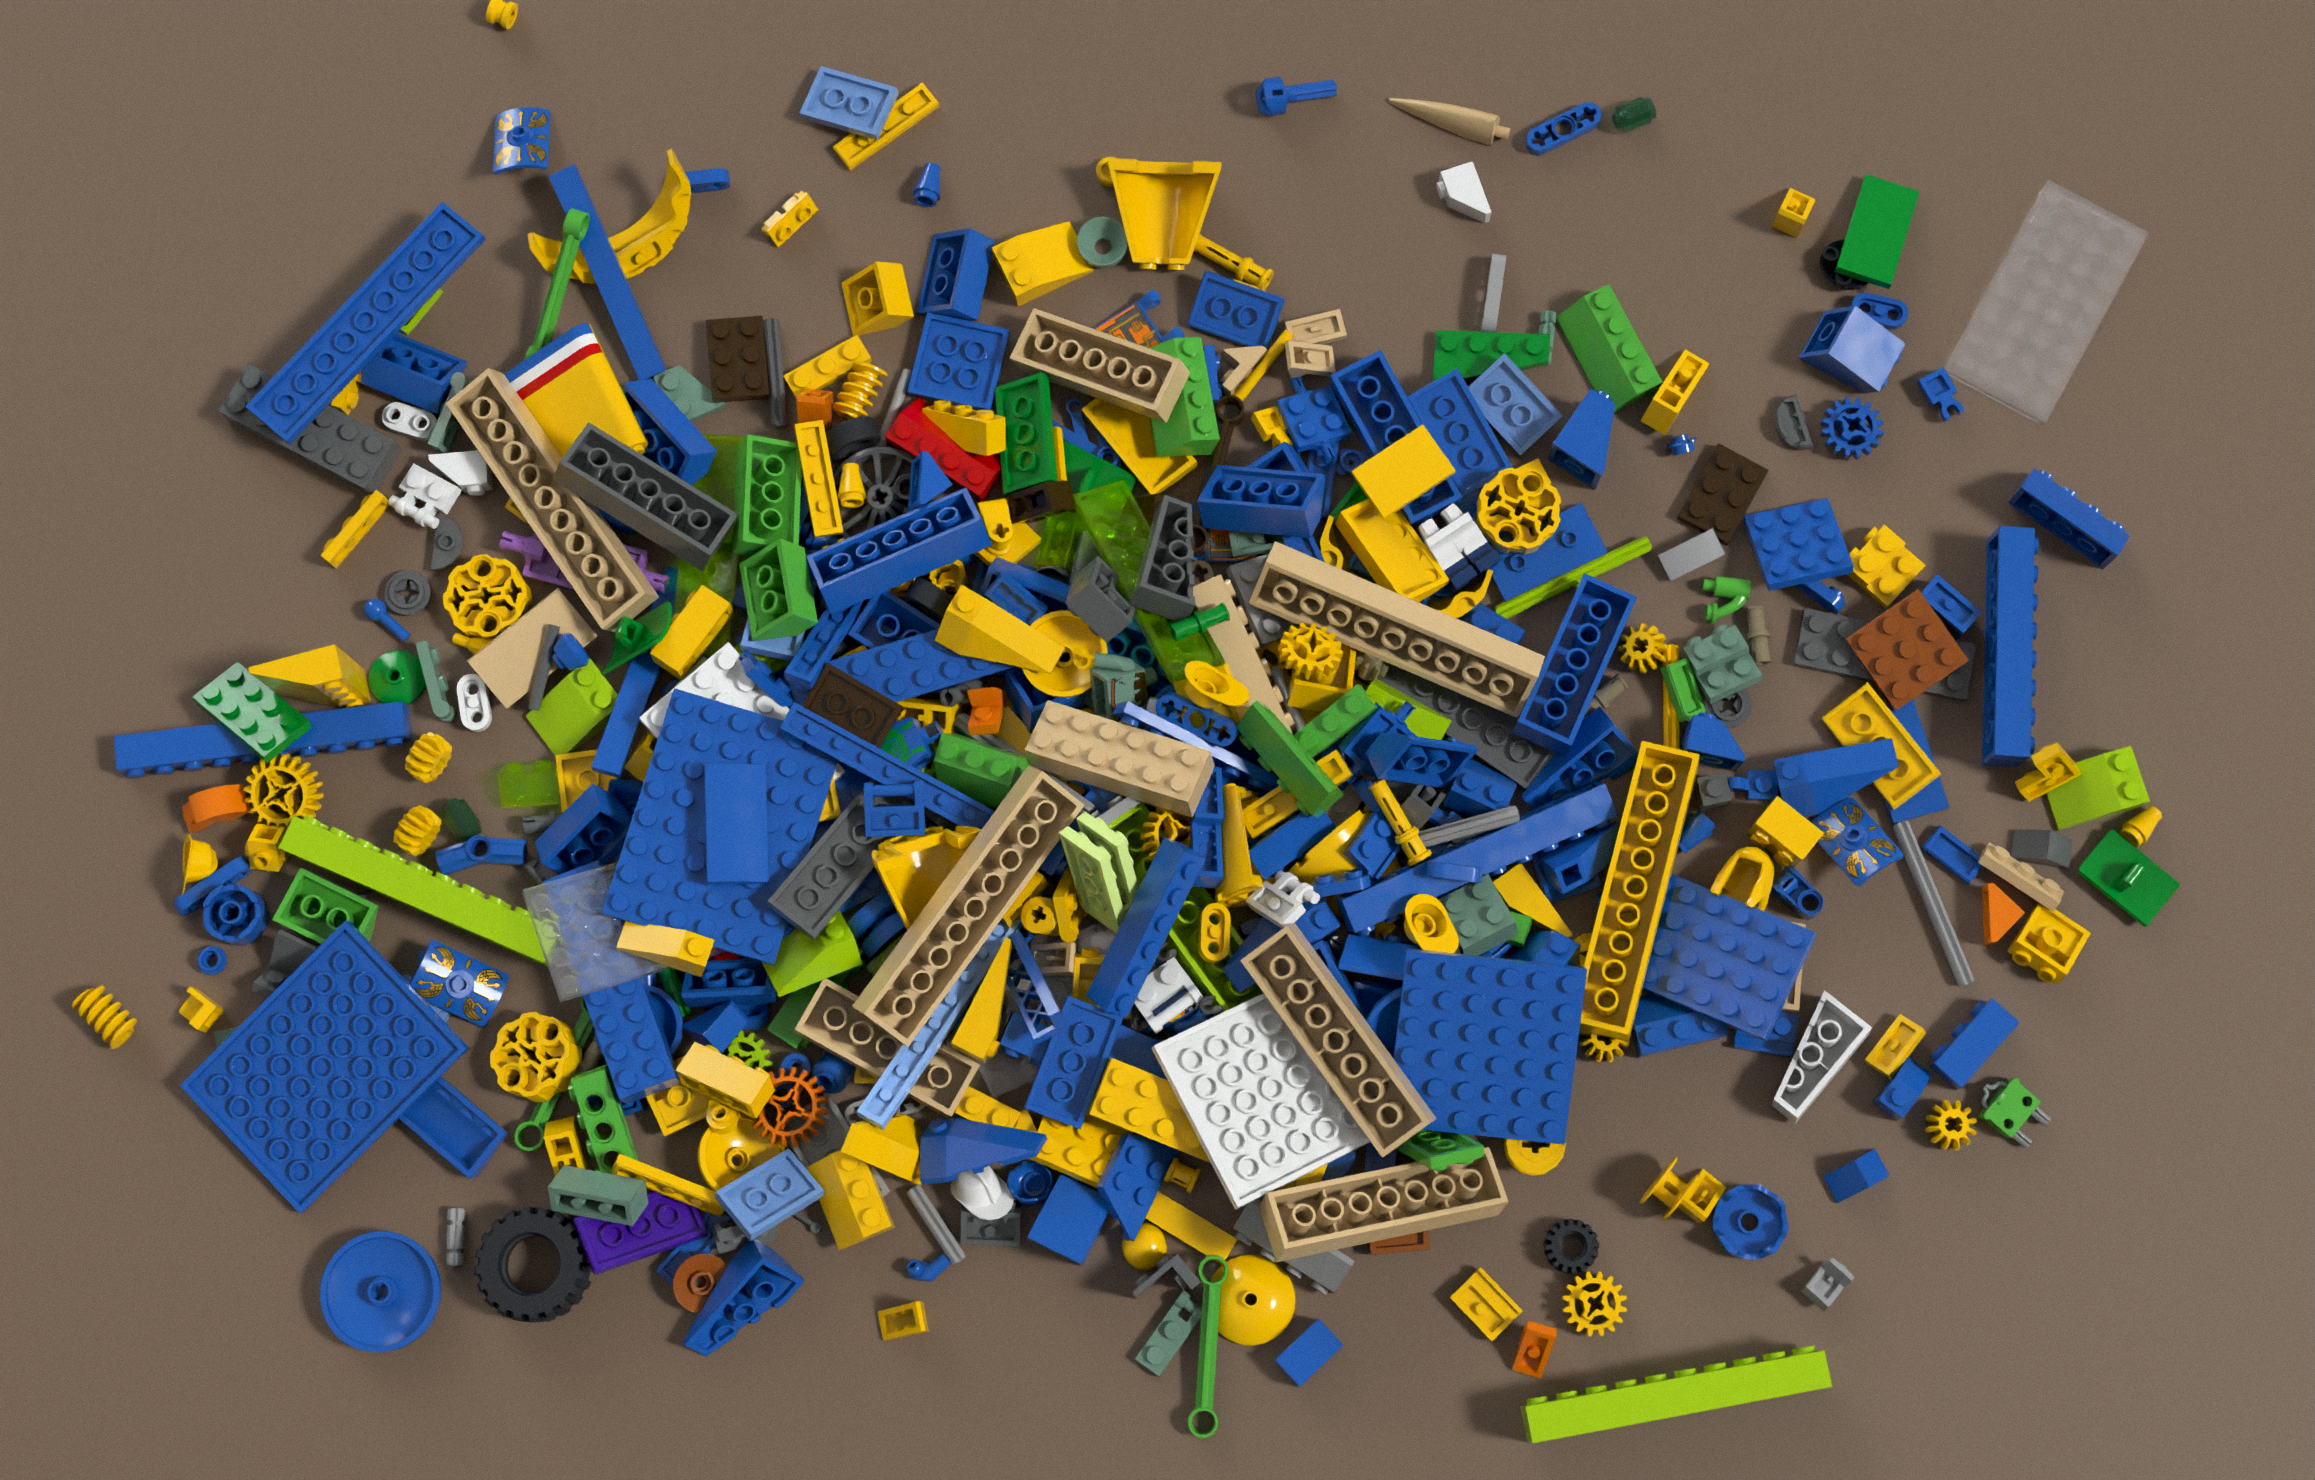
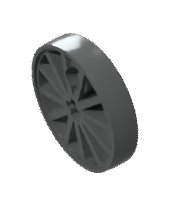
(889, 490)

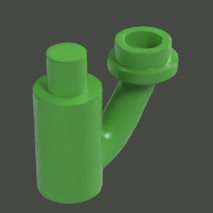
(1726, 587)

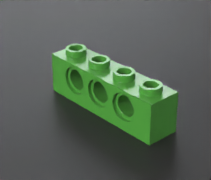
(599, 1082)

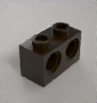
(1040, 502)

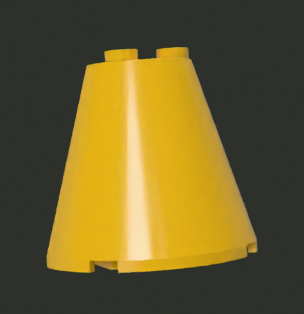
(1163, 207)
(1329, 858)
(918, 864)
(1239, 872)

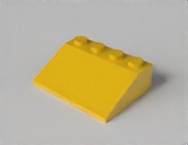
(316, 676)

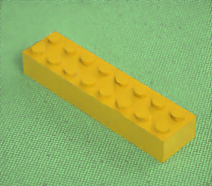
(1151, 1109)

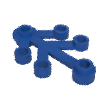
(1080, 436)

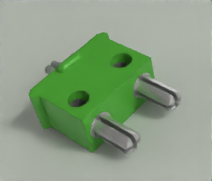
(2008, 1107)

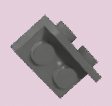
(996, 1232)
(730, 1236)

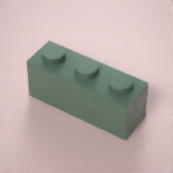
(598, 1195)

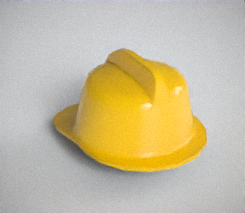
(1212, 688)
(198, 860)
(1429, 924)

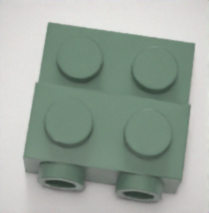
(1722, 663)

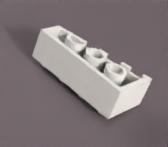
(1824, 1049)

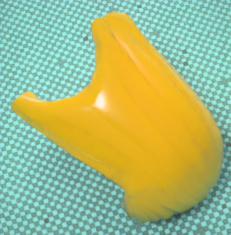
(1746, 878)

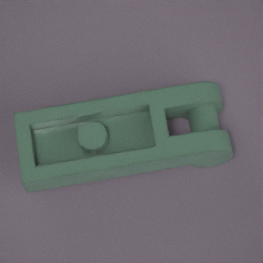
(447, 427)
(435, 682)
(1169, 1335)

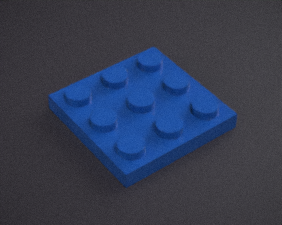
(958, 361)
(1798, 544)

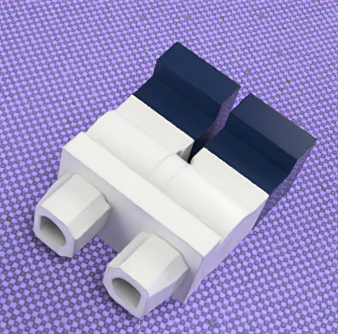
(1459, 547)

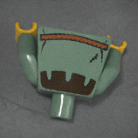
(1115, 681)

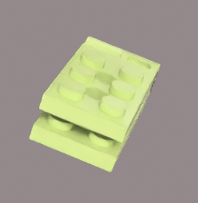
(1100, 870)

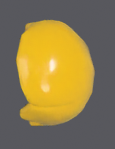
(1147, 1247)

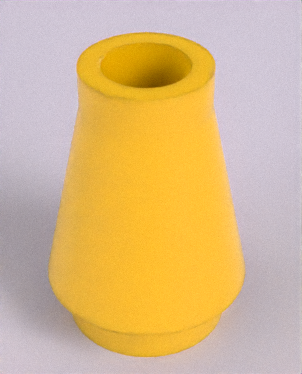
(851, 487)
(2141, 826)

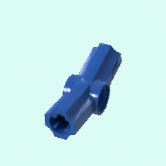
(464, 856)

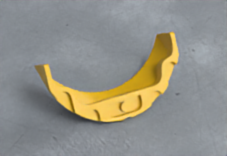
(643, 242)
(1454, 606)

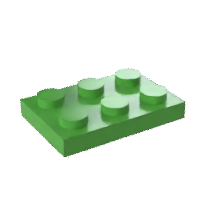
(1441, 1149)

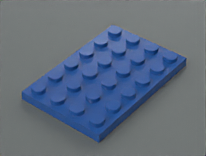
(1725, 958)

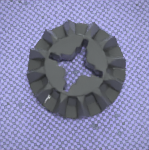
(399, 584)
(1741, 706)

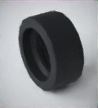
(852, 437)
(928, 599)

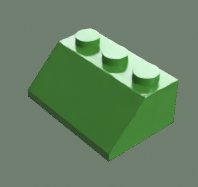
(778, 591)
(977, 768)
(319, 907)

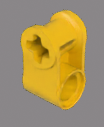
(998, 525)

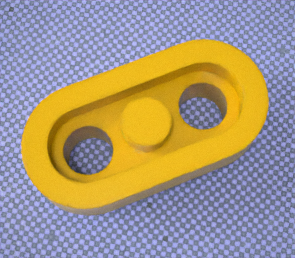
(1214, 934)
(721, 1125)

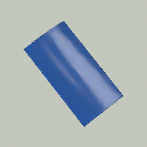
(736, 824)
(455, 1127)

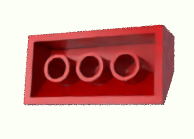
(917, 433)

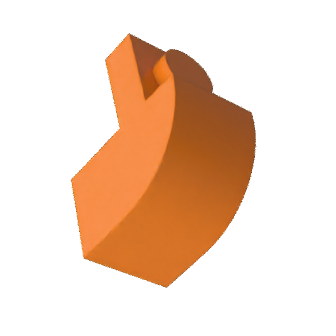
(215, 805)

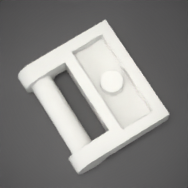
(1162, 986)

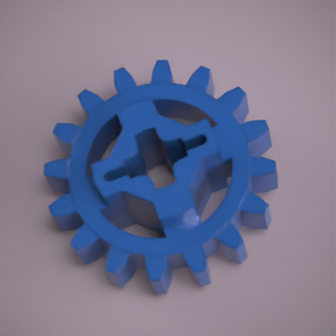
(1842, 421)

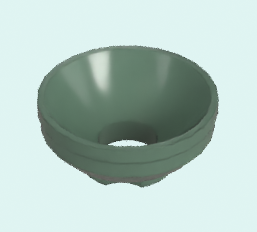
(1102, 229)

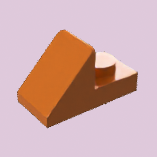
(987, 710)
(1534, 1349)

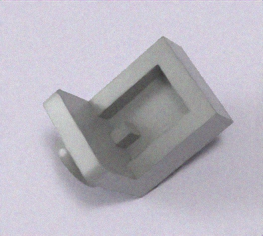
(1827, 1283)

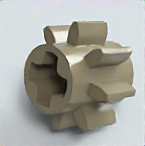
(1369, 667)

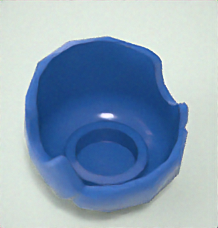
(1030, 1183)

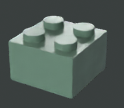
(1479, 917)

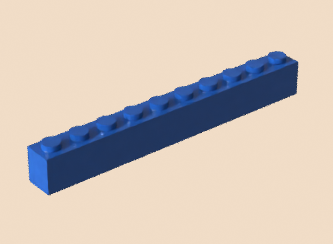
(216, 746)
(1490, 849)

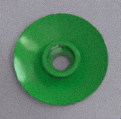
(406, 687)

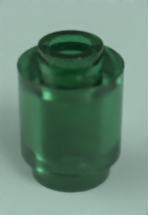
(1634, 114)
(461, 819)

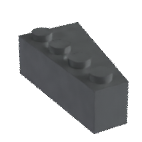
(1166, 567)

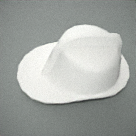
(983, 1194)

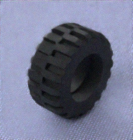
(495, 1255)

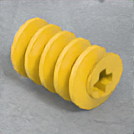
(858, 390)
(1039, 916)
(104, 1016)

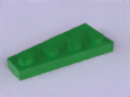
(1476, 351)

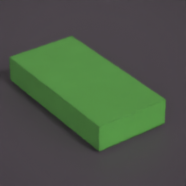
(1683, 689)

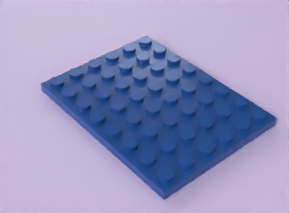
(665, 853)
(324, 1066)

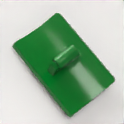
(1090, 472)
(639, 635)
(2128, 877)

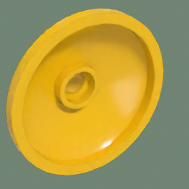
(1070, 633)
(743, 1142)
(1274, 1302)

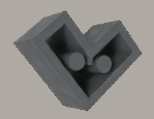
(1097, 601)
(1417, 800)

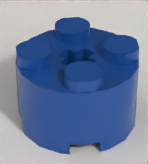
(248, 925)

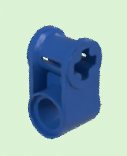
(1795, 892)

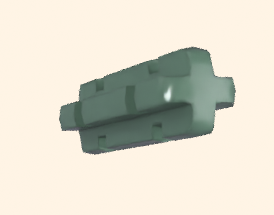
(1548, 319)

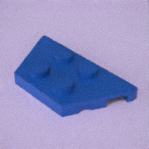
(1134, 1179)

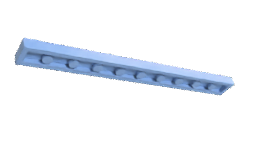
(912, 1060)

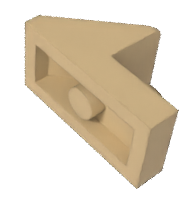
(1309, 359)
(1244, 361)

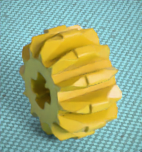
(1632, 648)
(428, 757)
(417, 830)
(1600, 1047)
(1962, 1127)

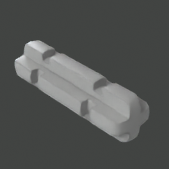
(455, 1236)

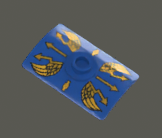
(521, 139)
(1855, 841)
(459, 983)

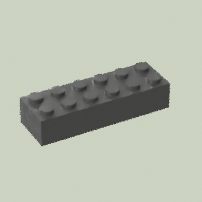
(328, 443)
(645, 496)

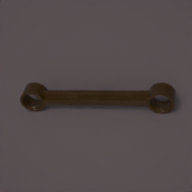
(1218, 457)

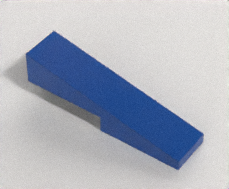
(1206, 832)

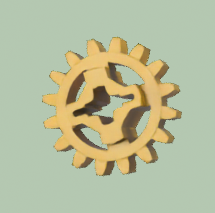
(1310, 651)
(1582, 1296)

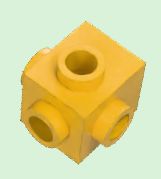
(263, 848)

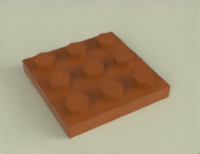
(1906, 649)

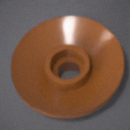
(684, 1288)

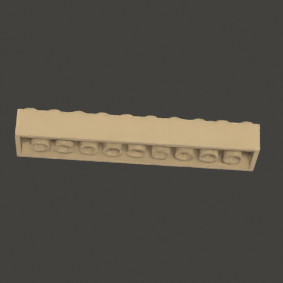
(562, 520)
(1397, 629)
(968, 905)

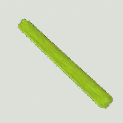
(1572, 578)

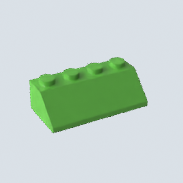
(1609, 348)
(1193, 421)
(766, 494)
(1288, 759)

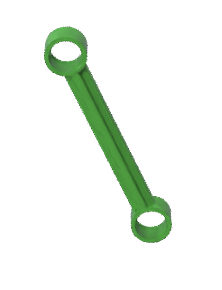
(574, 231)
(544, 1109)
(1208, 1346)

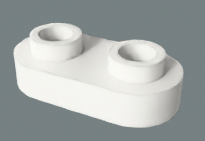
(408, 421)
(474, 704)

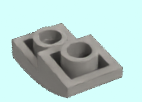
(1691, 554)

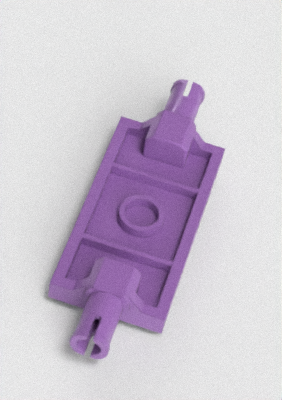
(543, 568)

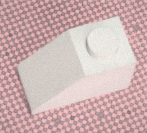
(1464, 192)
(465, 470)

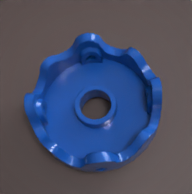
(1770, 1217)

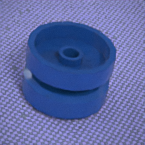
(878, 924)

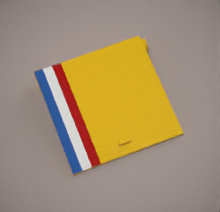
(575, 385)

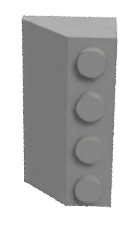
(1324, 1268)

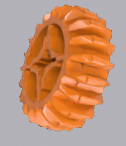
(794, 1094)

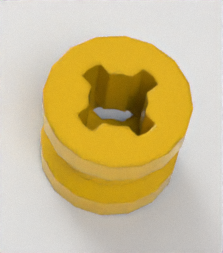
(502, 13)

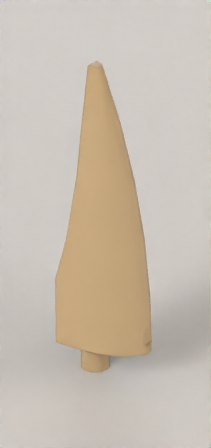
(1457, 119)

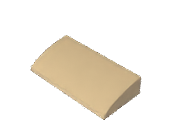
(513, 657)

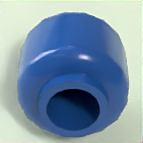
(833, 1073)

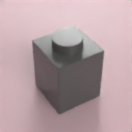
(1712, 791)

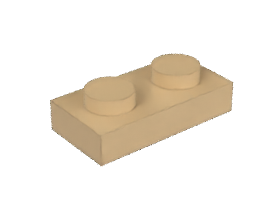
(1318, 328)

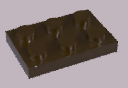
(737, 359)
(1722, 493)
(853, 706)

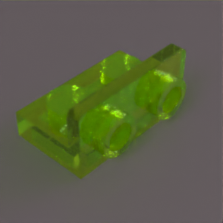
(1060, 541)
(529, 784)

